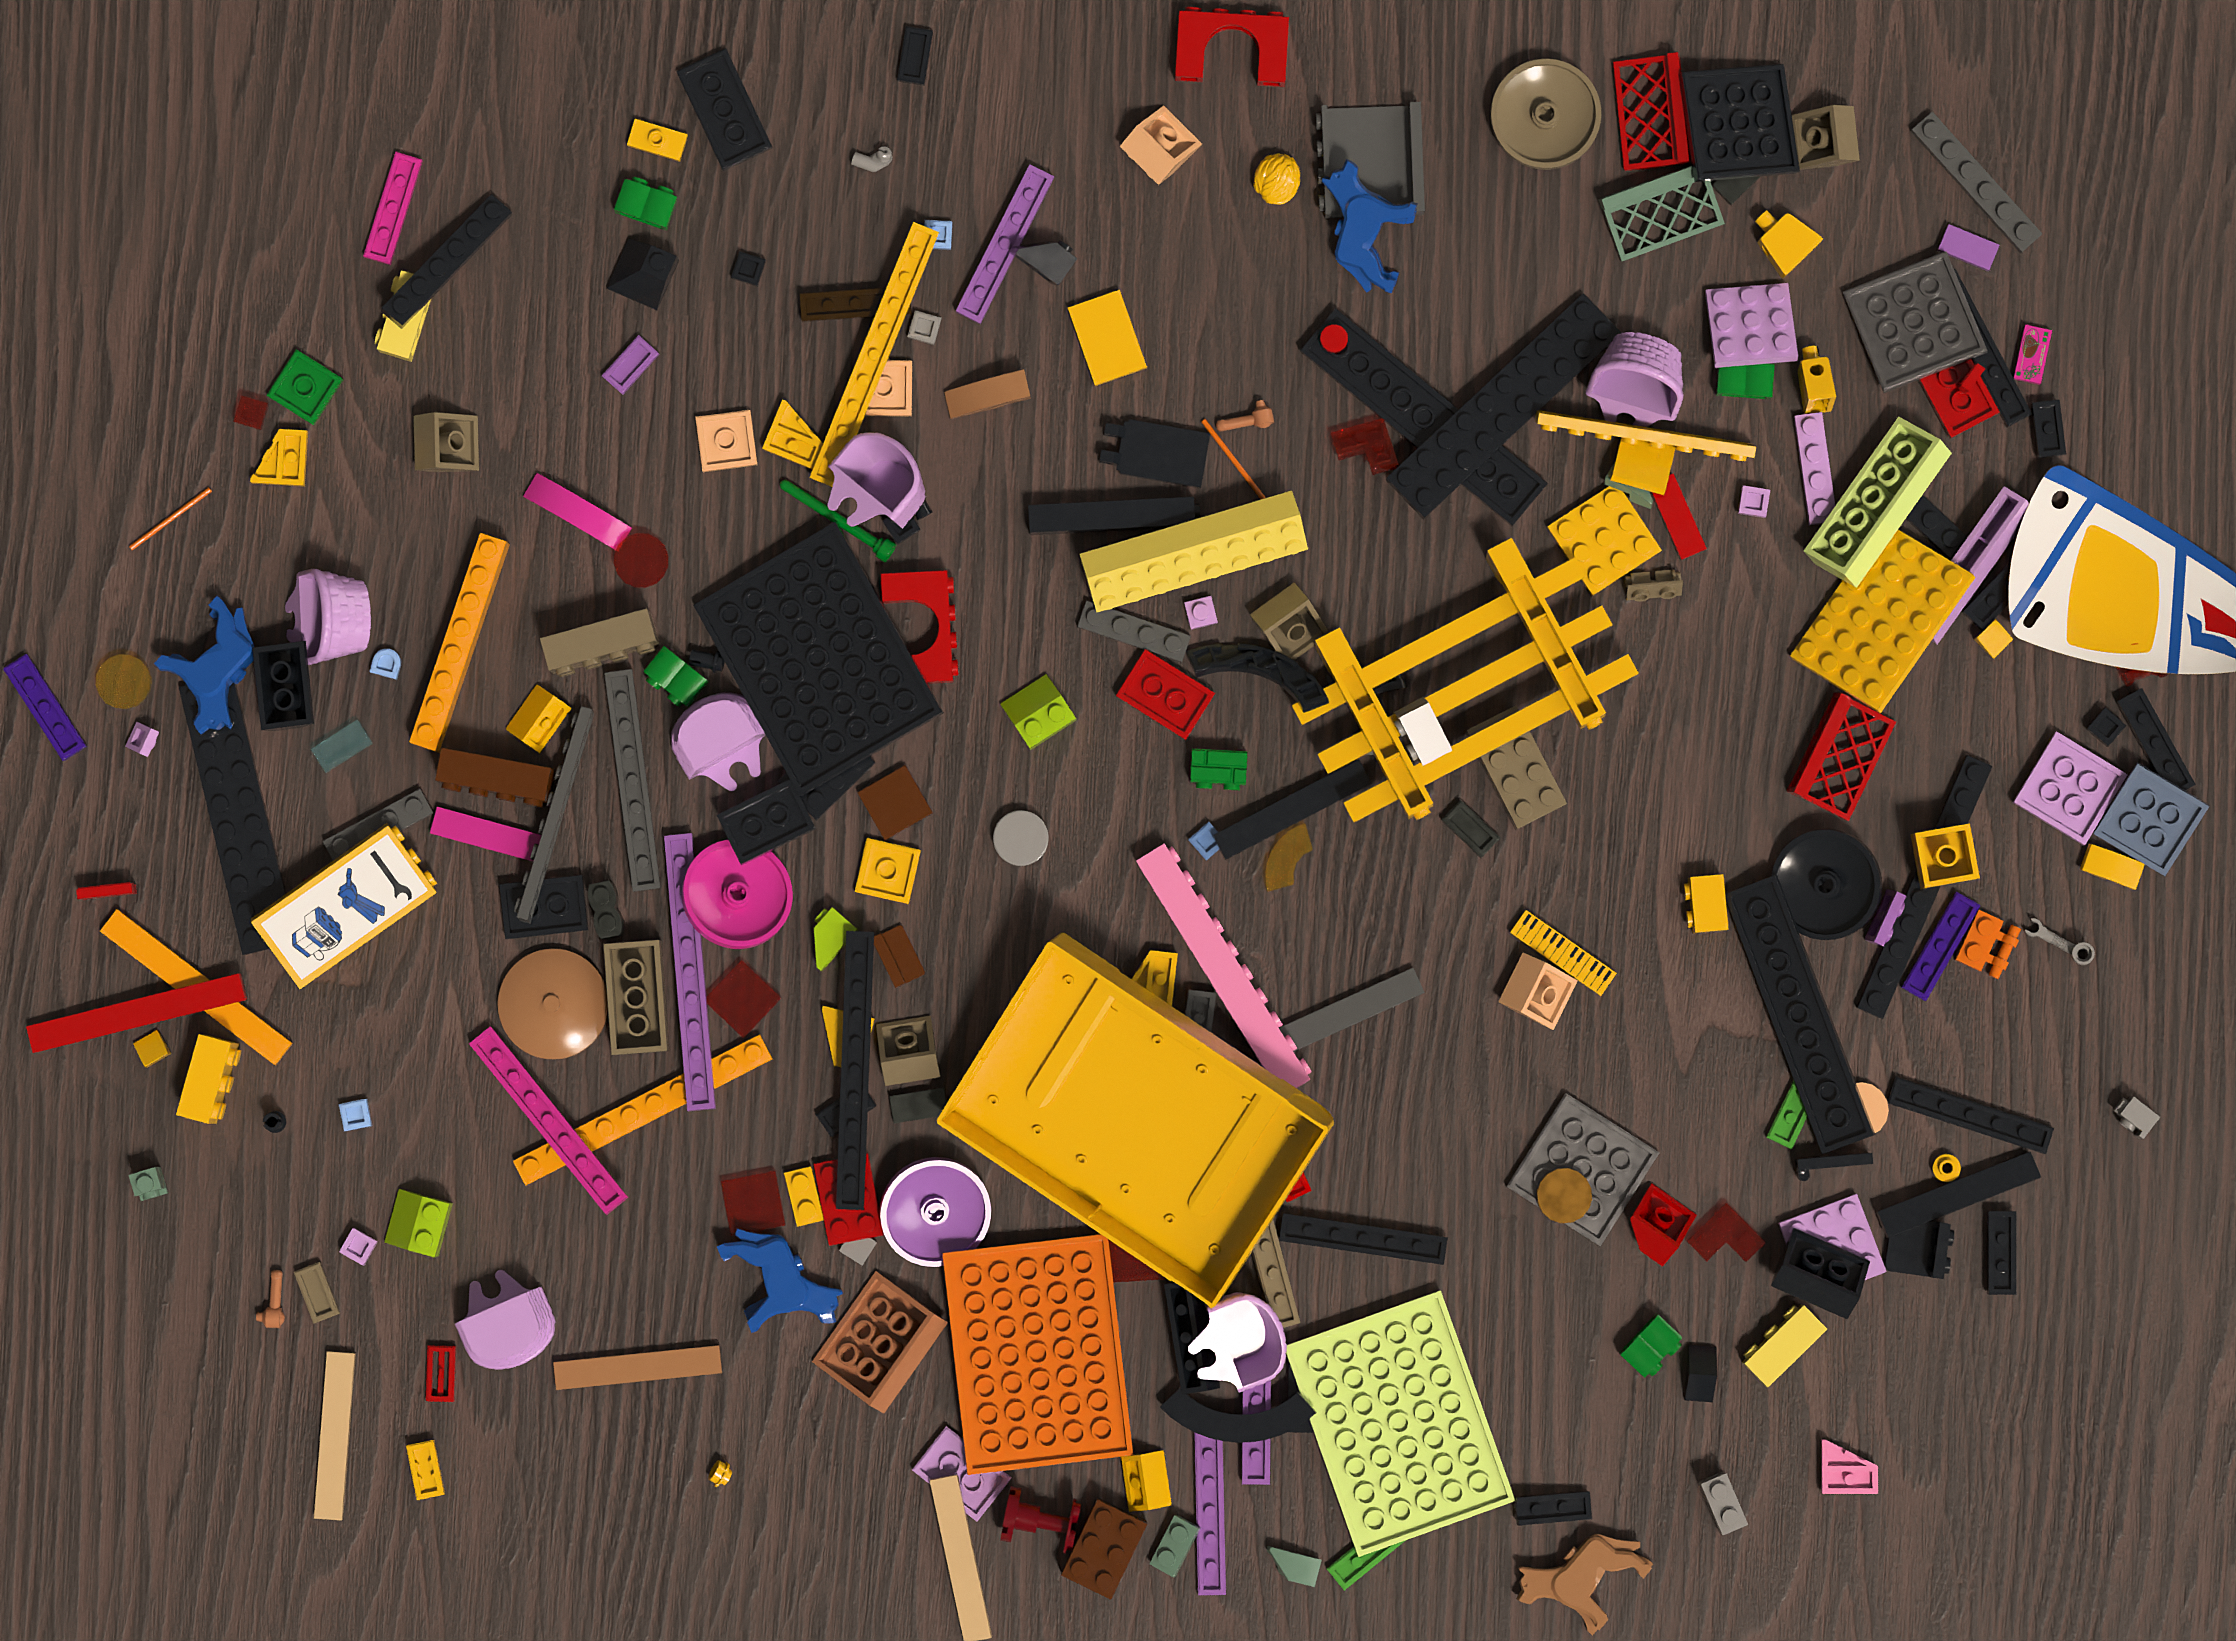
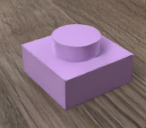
(1754, 501)
(1200, 612)
(142, 739)
(358, 1246)

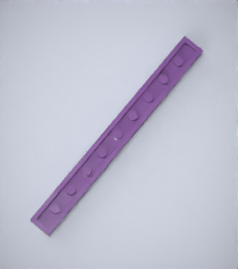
(690, 981)

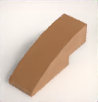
(987, 394)

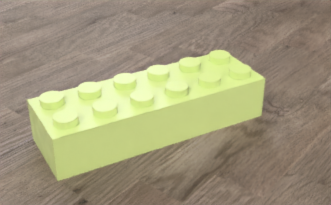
(1877, 502)

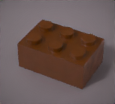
(1104, 1548)

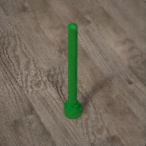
(881, 547)

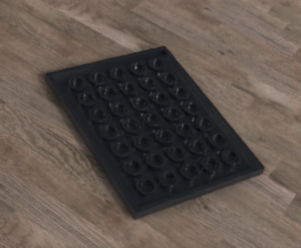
(818, 659)

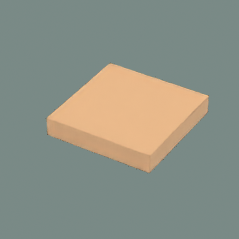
(893, 391)
(726, 441)

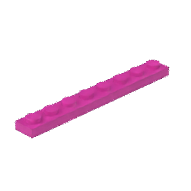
(548, 1120)

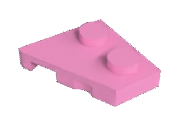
(1846, 1472)

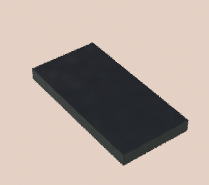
(724, 109)

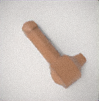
(1260, 417)
(273, 1316)

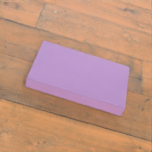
(947, 1458)

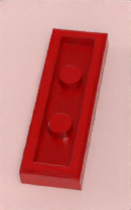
(1679, 520)

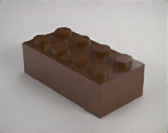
(494, 775)

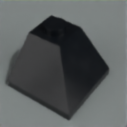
(643, 273)

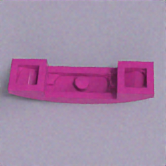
(577, 511)

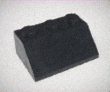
(283, 686)
(1820, 1273)

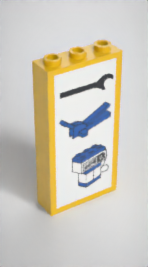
(344, 905)

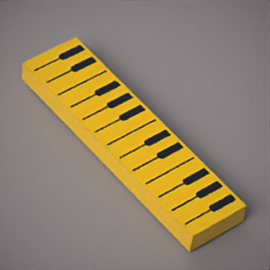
(1563, 953)

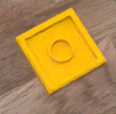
(1643, 466)
(887, 871)

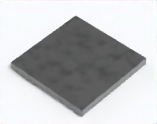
(1915, 322)
(1595, 1148)

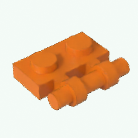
(1979, 942)

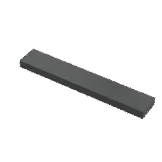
(1353, 1009)

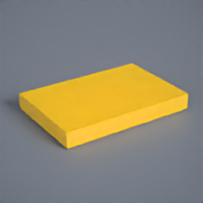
(1107, 337)

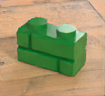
(1218, 767)

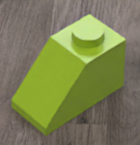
(830, 936)

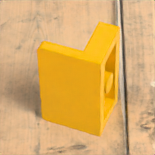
(538, 718)
(1146, 1481)

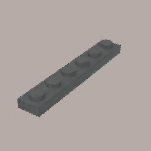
(1976, 182)

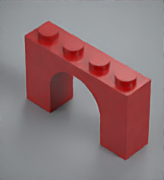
(1267, 32)
(933, 591)

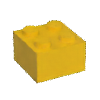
(1945, 856)

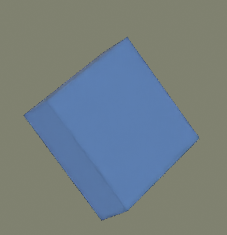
(1204, 841)

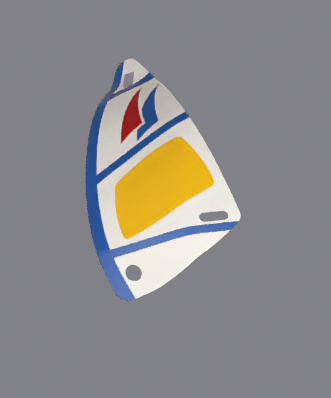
(2116, 582)

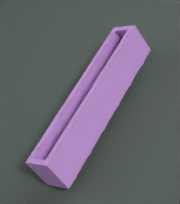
(1986, 545)

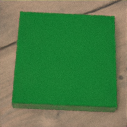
(305, 387)

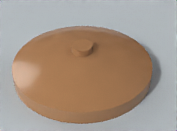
(553, 1004)

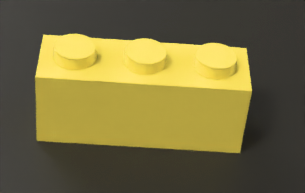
(398, 341)
(1783, 1344)

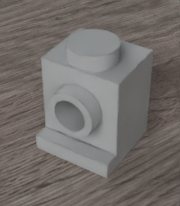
(2136, 1116)

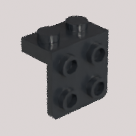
(1921, 1250)

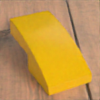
(2112, 866)

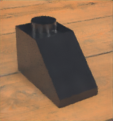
(1047, 259)

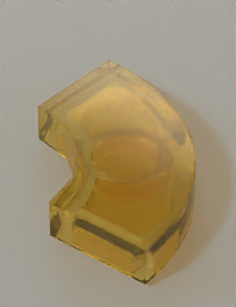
(1285, 856)

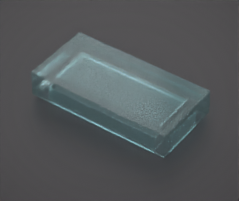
(341, 746)

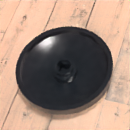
(1829, 883)

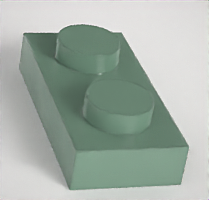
(1175, 1545)

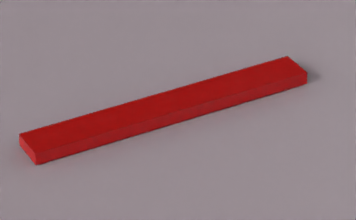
(136, 1013)

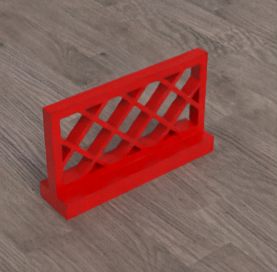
(1675, 116)
(1824, 740)

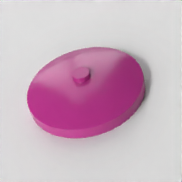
(736, 902)

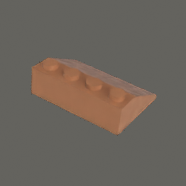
(879, 1342)

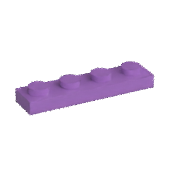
(1256, 1454)

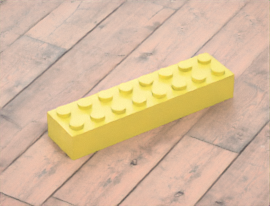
(1194, 551)

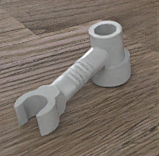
(2067, 946)

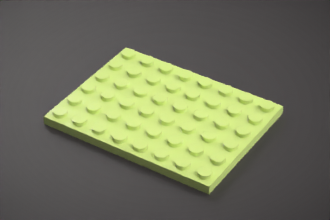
(1399, 1423)

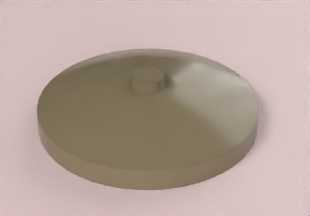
(1546, 114)

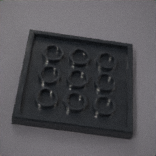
(1739, 122)

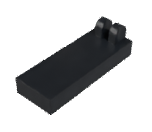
(1803, 1166)
(1553, 1508)

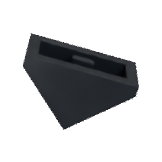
(1701, 1373)

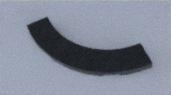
(1261, 662)
(1238, 1427)

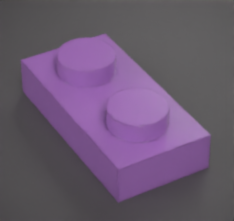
(1882, 924)

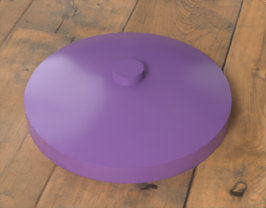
(934, 1210)

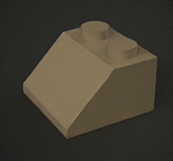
(1826, 137)
(446, 442)
(1289, 622)
(907, 1050)

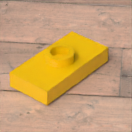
(657, 140)
(425, 1469)

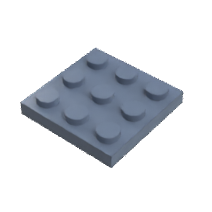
(2151, 819)

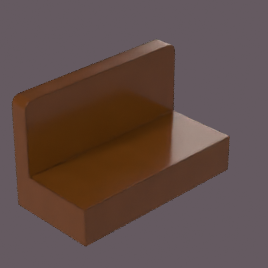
(898, 956)

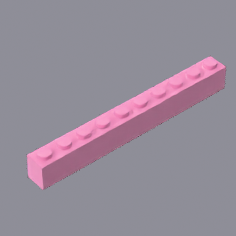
(1221, 966)

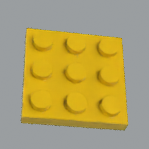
(1604, 538)

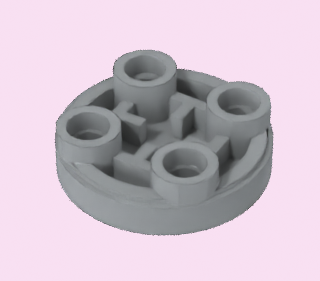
(1020, 838)

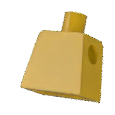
(1786, 241)
(1816, 382)

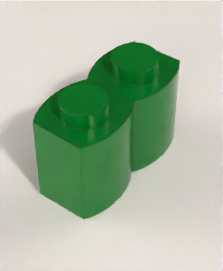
(646, 203)
(1746, 381)
(675, 676)
(1651, 1346)

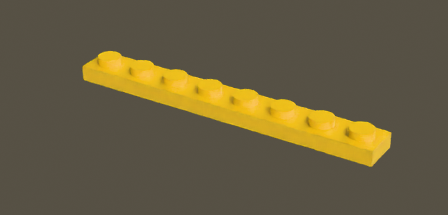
(1656, 437)

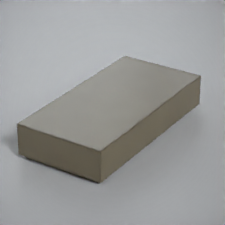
(317, 1292)

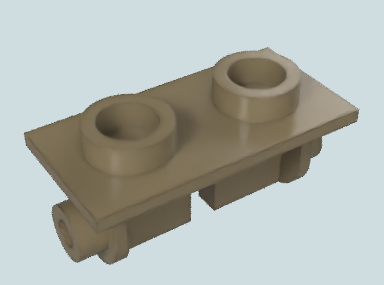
(1666, 585)

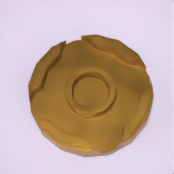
(1564, 1195)

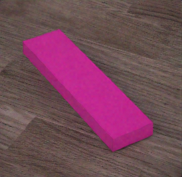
(393, 208)
(484, 833)

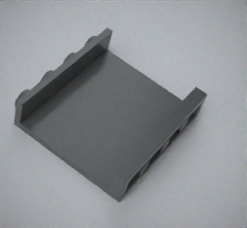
(1382, 145)

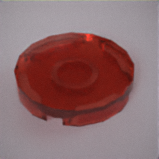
(641, 560)

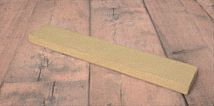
(334, 1435)
(960, 1558)

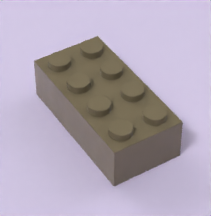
(599, 642)
(1520, 776)
(636, 997)

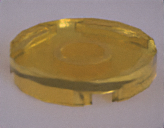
(123, 681)

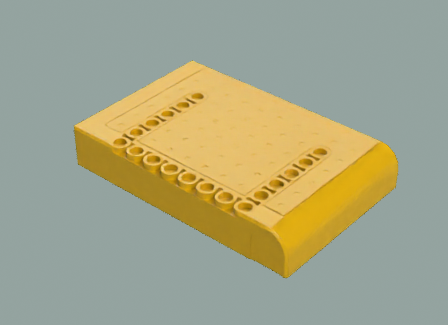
(1136, 1119)

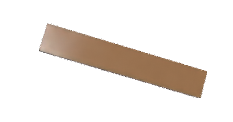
(637, 1367)

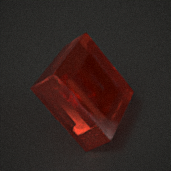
(251, 413)

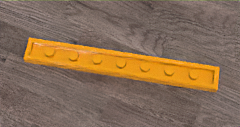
(181, 974)

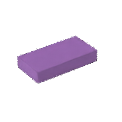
(1968, 247)
(630, 365)

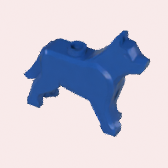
(1363, 218)
(216, 668)
(782, 1279)

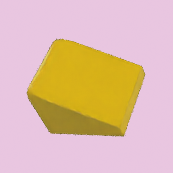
(1993, 638)
(151, 1049)

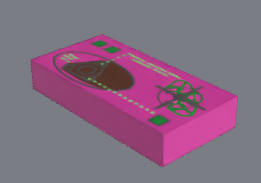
(2032, 354)

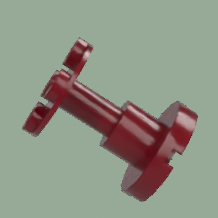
(1028, 1518)

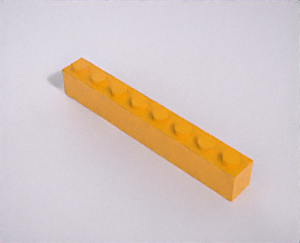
(459, 643)

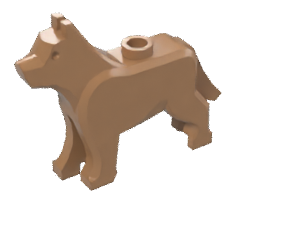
(1580, 1575)

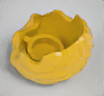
(1277, 178)

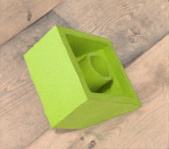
(1038, 712)
(418, 1223)

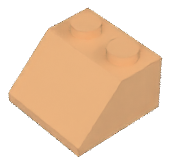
(1160, 144)
(1538, 991)

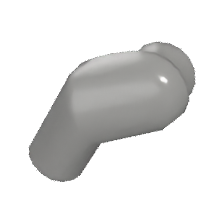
(874, 162)

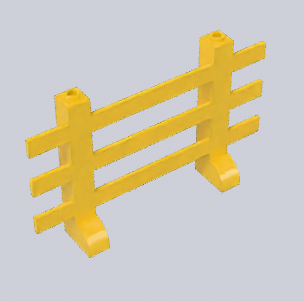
(1549, 644)

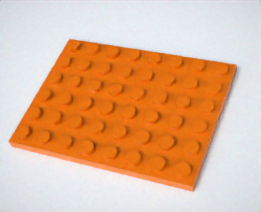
(1037, 1354)

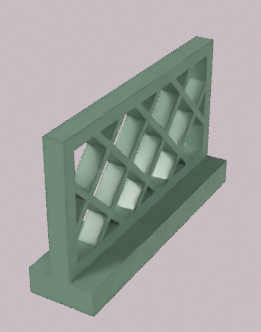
(1647, 191)

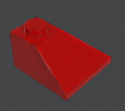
(1660, 1224)

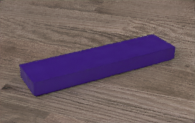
(45, 707)
(1940, 946)

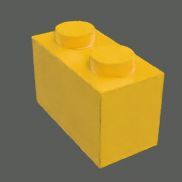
(1706, 904)

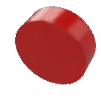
(1334, 338)

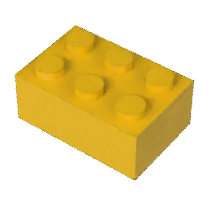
(208, 1079)

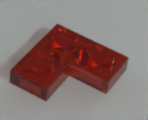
(1370, 439)
(1727, 1228)

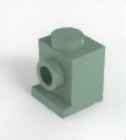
(148, 1183)

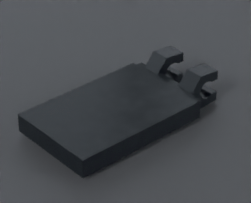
(1158, 452)

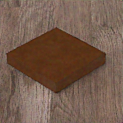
(895, 802)

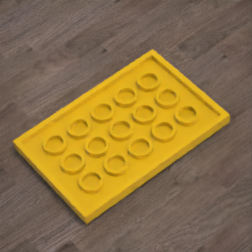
(1879, 630)

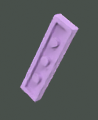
(1814, 466)

